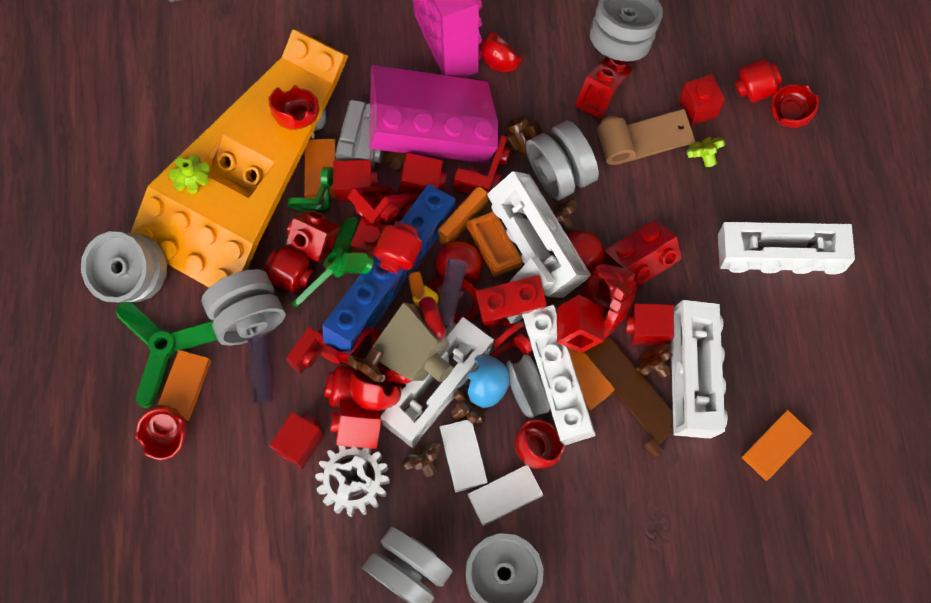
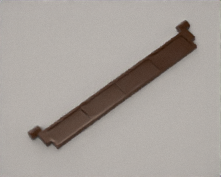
(629, 386)

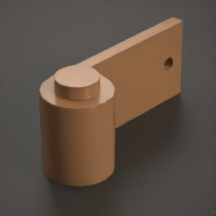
(644, 138)

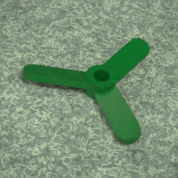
(340, 260)
(158, 358)

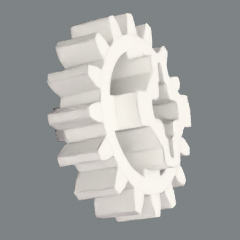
(345, 492)

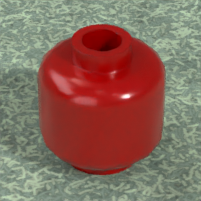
(758, 80)
(398, 247)
(288, 269)
(338, 385)

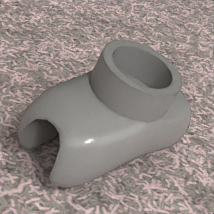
(528, 387)

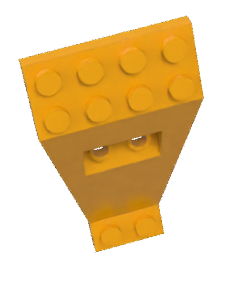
(223, 222)

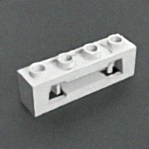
(520, 195)
(830, 253)
(698, 370)
(558, 377)
(401, 423)

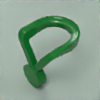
(301, 203)

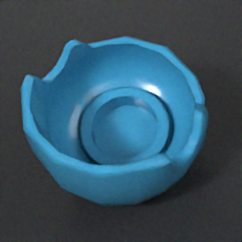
(488, 382)

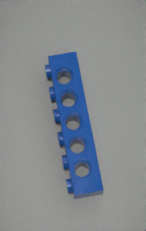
(376, 291)

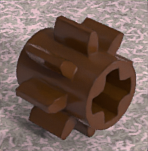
(521, 130)

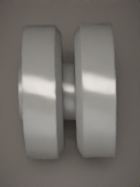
(625, 28)
(562, 160)
(123, 267)
(242, 307)
(511, 555)
(410, 565)

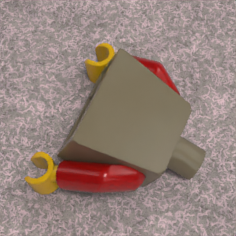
(414, 342)

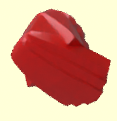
(614, 290)

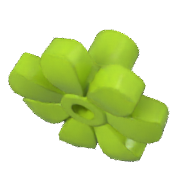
(706, 150)
(189, 174)

